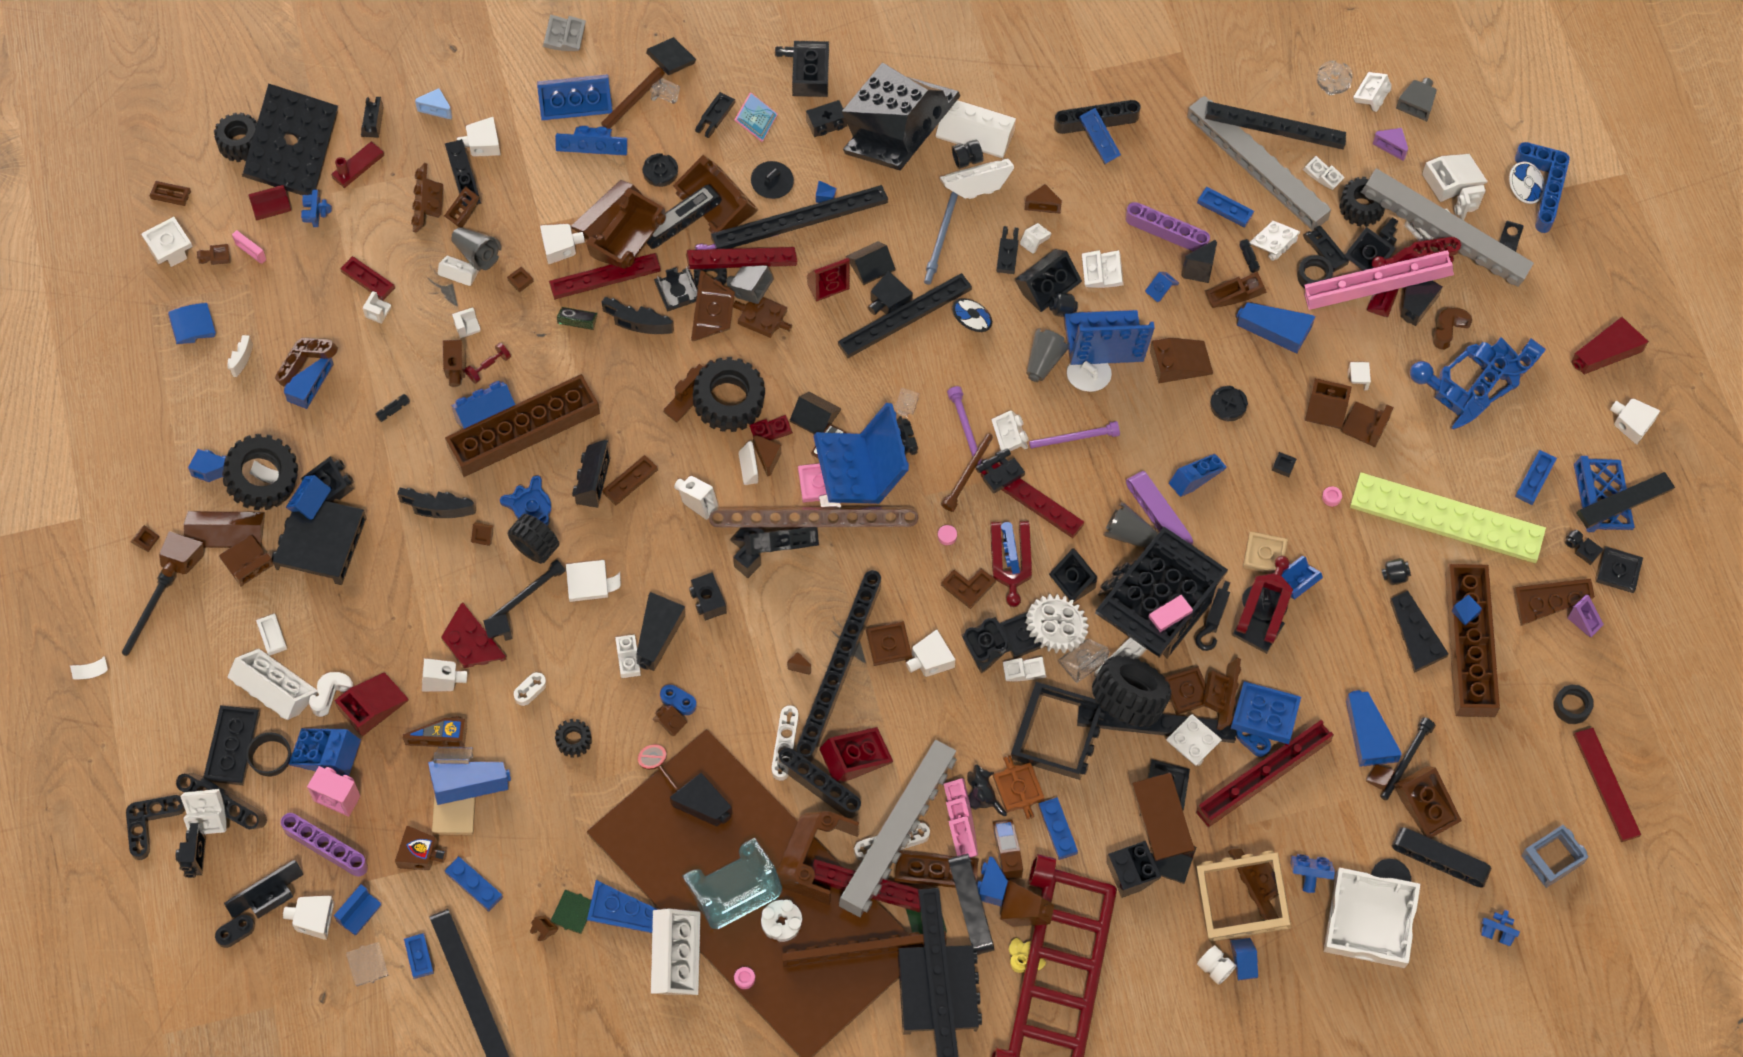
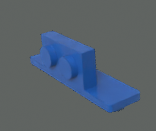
(591, 140)

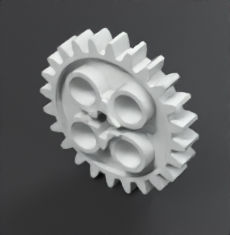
(1056, 623)

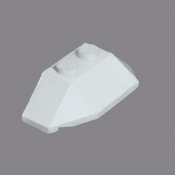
(978, 179)

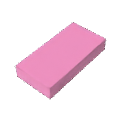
(249, 247)
(1170, 613)

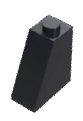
(1418, 300)
(702, 801)

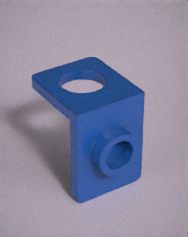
(1160, 285)

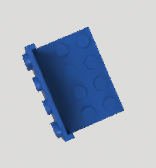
(1107, 337)
(863, 464)

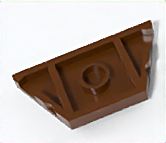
(712, 308)

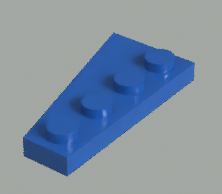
(619, 910)

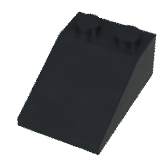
(810, 68)
(1179, 774)

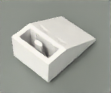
(1452, 173)

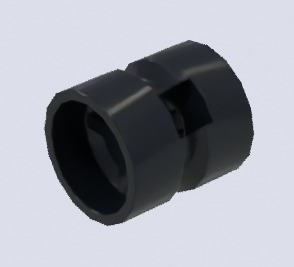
(967, 154)

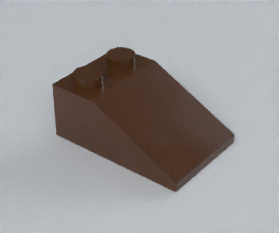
(1179, 359)
(1428, 801)

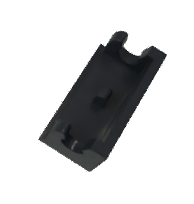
(372, 118)

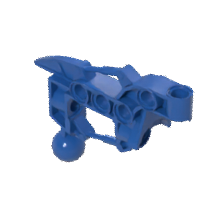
(1467, 403)

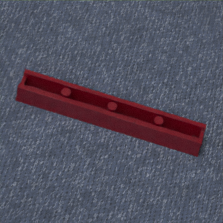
(1264, 773)

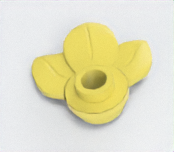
(1020, 952)

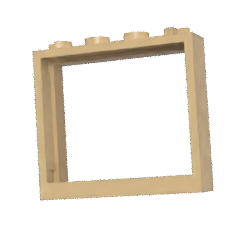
(1250, 928)

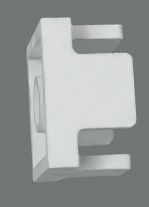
(167, 242)

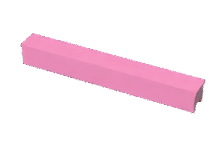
(1378, 280)

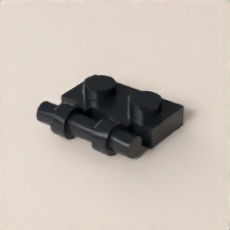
(1003, 475)

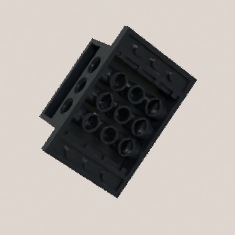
(894, 116)
(1158, 576)

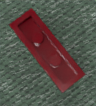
(367, 278)

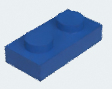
(418, 956)

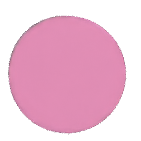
(1332, 496)
(947, 535)
(744, 978)

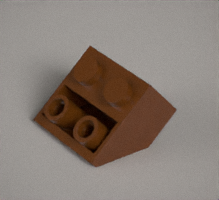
(1328, 403)

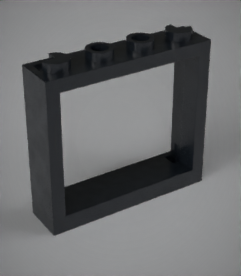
(1069, 697)

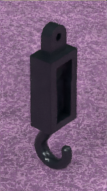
(1214, 617)

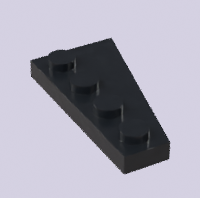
(1420, 639)

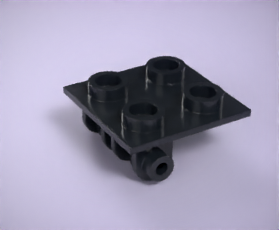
(1117, 573)

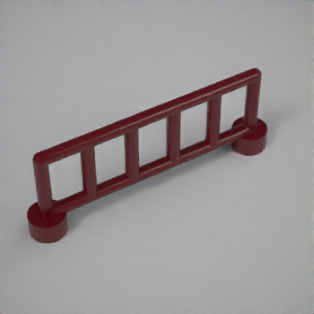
(1045, 877)

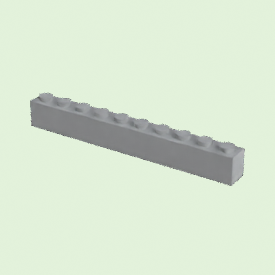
(1262, 167)
(1443, 224)
(897, 829)

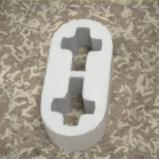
(534, 690)

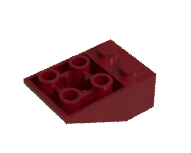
(370, 702)

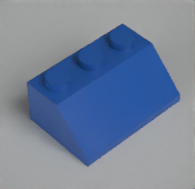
(482, 404)

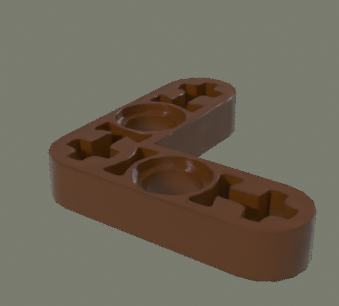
(301, 350)

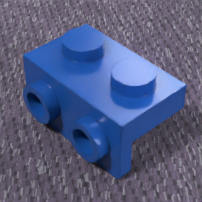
(1301, 576)

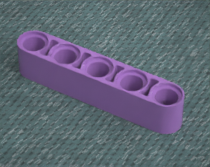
(1161, 221)
(1156, 506)
(317, 838)

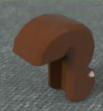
(1444, 326)

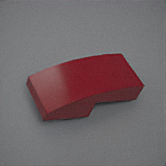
(772, 429)

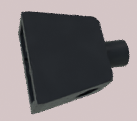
(889, 295)

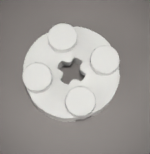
(776, 930)

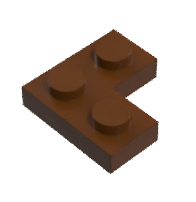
(968, 591)

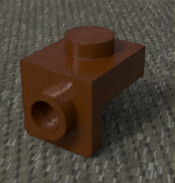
(670, 719)

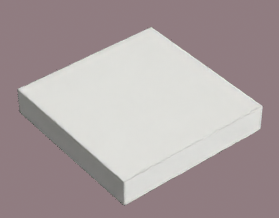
(587, 580)

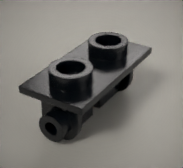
(906, 430)

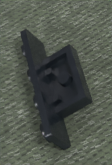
(266, 893)

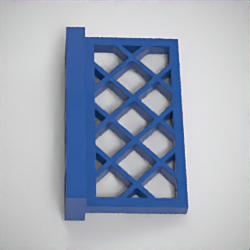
(1588, 491)

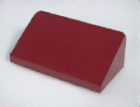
(1382, 302)

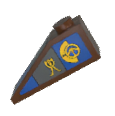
(442, 733)
(1008, 849)

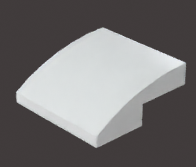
(1102, 269)
(206, 810)

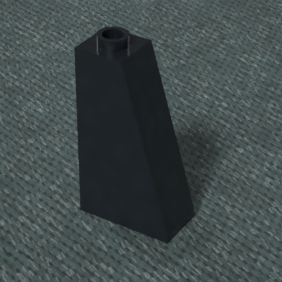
(658, 628)

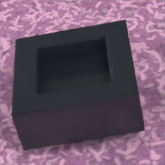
(1284, 464)

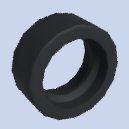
(1314, 260)
(1580, 692)

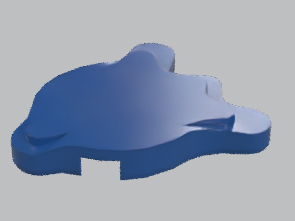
(529, 501)

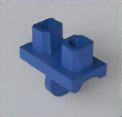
(317, 208)
(1508, 933)

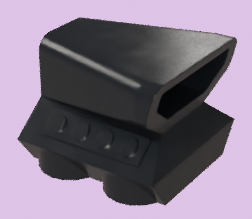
(986, 643)

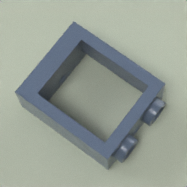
(1538, 865)

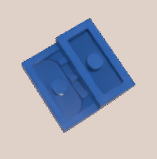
(191, 323)

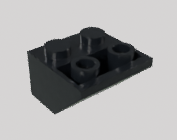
(1133, 868)

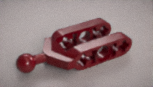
(1409, 253)
(1007, 577)
(1273, 582)

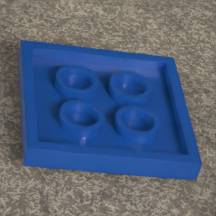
(1266, 712)

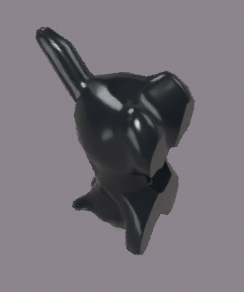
(982, 793)

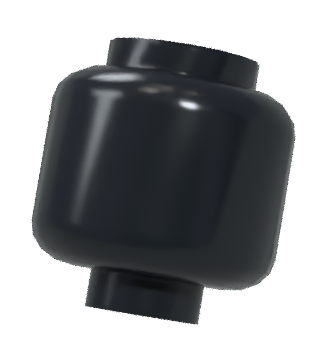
(1063, 304)
(1396, 571)

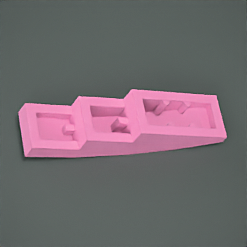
(961, 818)

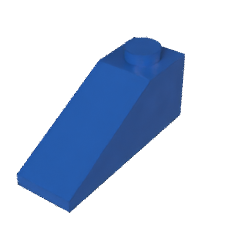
(307, 383)

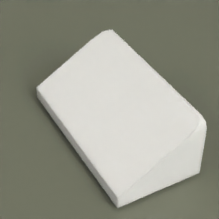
(457, 270)
(748, 464)

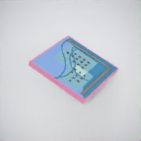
(756, 117)

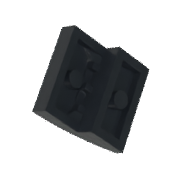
(1256, 634)

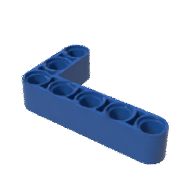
(1556, 164)

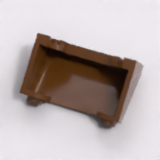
(735, 205)
(627, 231)

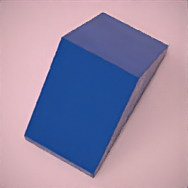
(1244, 958)

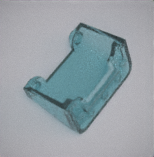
(736, 887)

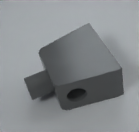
(1418, 99)
(751, 283)

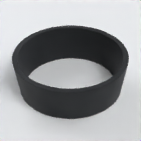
(263, 738)

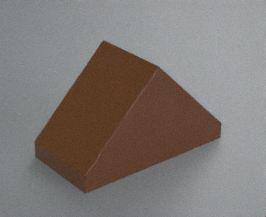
(1043, 201)
(768, 453)

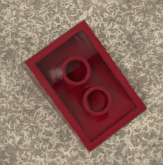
(829, 279)
(855, 754)

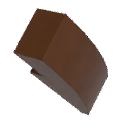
(1236, 291)

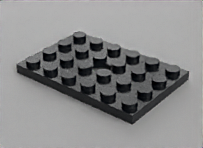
(296, 165)

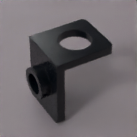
(1508, 240)

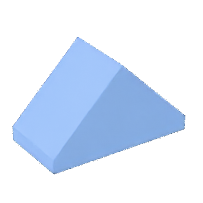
(434, 104)

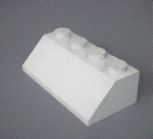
(969, 122)
(271, 683)
(675, 952)

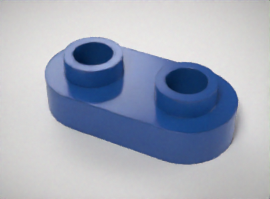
(677, 699)
(1252, 741)

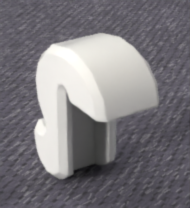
(326, 688)

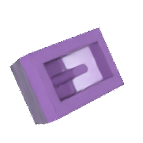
(1392, 141)
(1586, 616)

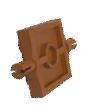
(1018, 787)

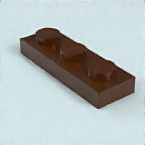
(630, 480)

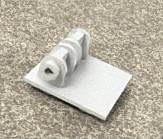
(1275, 239)
(1194, 740)

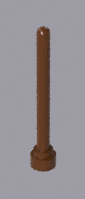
(950, 502)

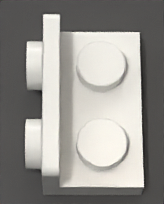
(1373, 90)
(1469, 200)
(1010, 431)

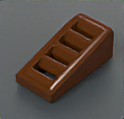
(453, 210)

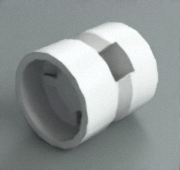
(1216, 965)

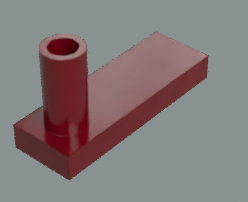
(350, 170)

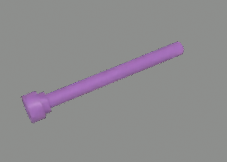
(955, 394)
(1110, 430)

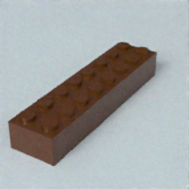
(522, 425)
(1472, 644)

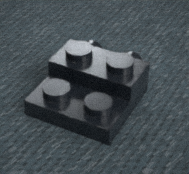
(333, 475)
(192, 852)

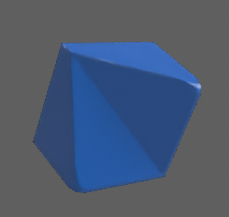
(825, 192)
(1466, 610)

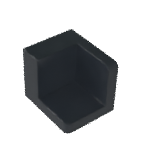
(746, 563)
(498, 626)

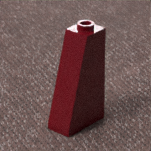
(1610, 346)

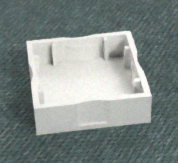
(1371, 918)

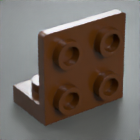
(1367, 423)
(246, 560)

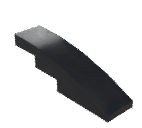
(781, 540)

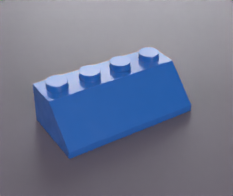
(574, 97)

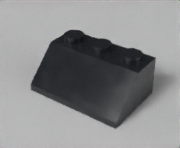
(1047, 277)
(592, 474)

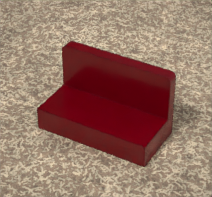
(269, 202)

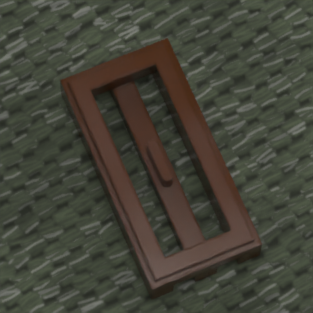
(169, 196)

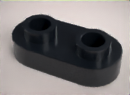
(234, 931)

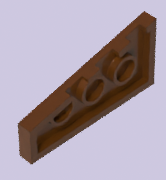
(1549, 598)

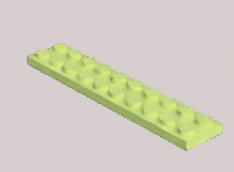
(1448, 517)

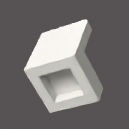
(375, 308)
(466, 322)
(1359, 373)

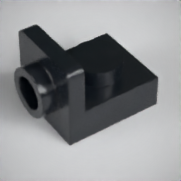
(1389, 231)

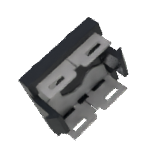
(676, 288)

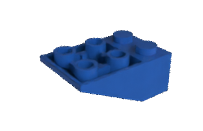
(325, 749)

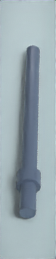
(932, 266)

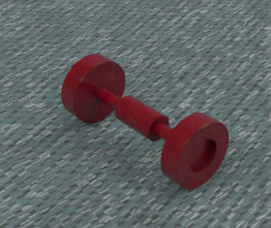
(473, 374)

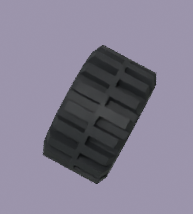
(230, 127)
(1358, 212)
(533, 538)

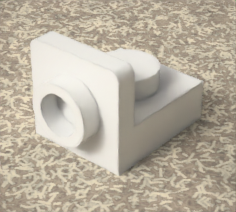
(1034, 236)

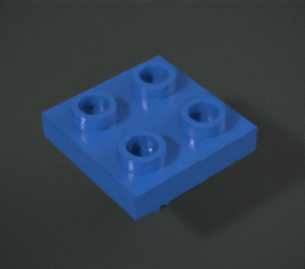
(1312, 869)

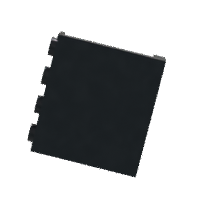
(322, 543)
(915, 994)

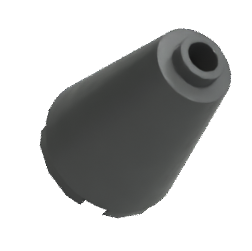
(476, 247)
(1045, 353)
(1129, 528)

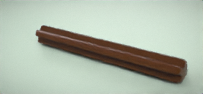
(633, 97)

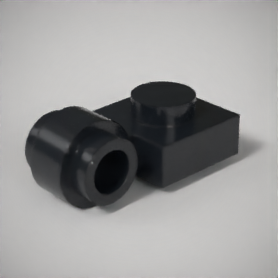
(1586, 550)

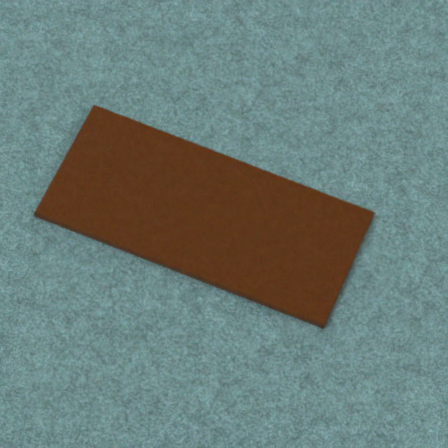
(662, 843)

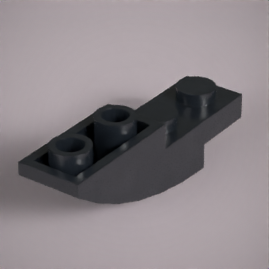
(461, 168)
(640, 321)
(443, 506)

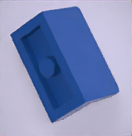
(309, 496)
(357, 910)

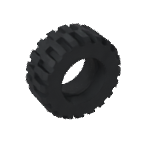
(735, 373)
(266, 449)
(1131, 691)

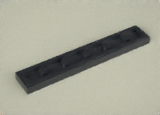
(1625, 500)

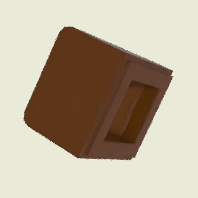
(145, 538)
(799, 664)
(1380, 777)

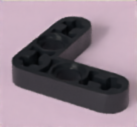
(141, 821)

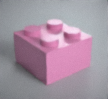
(334, 790)

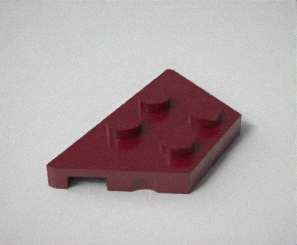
(469, 640)

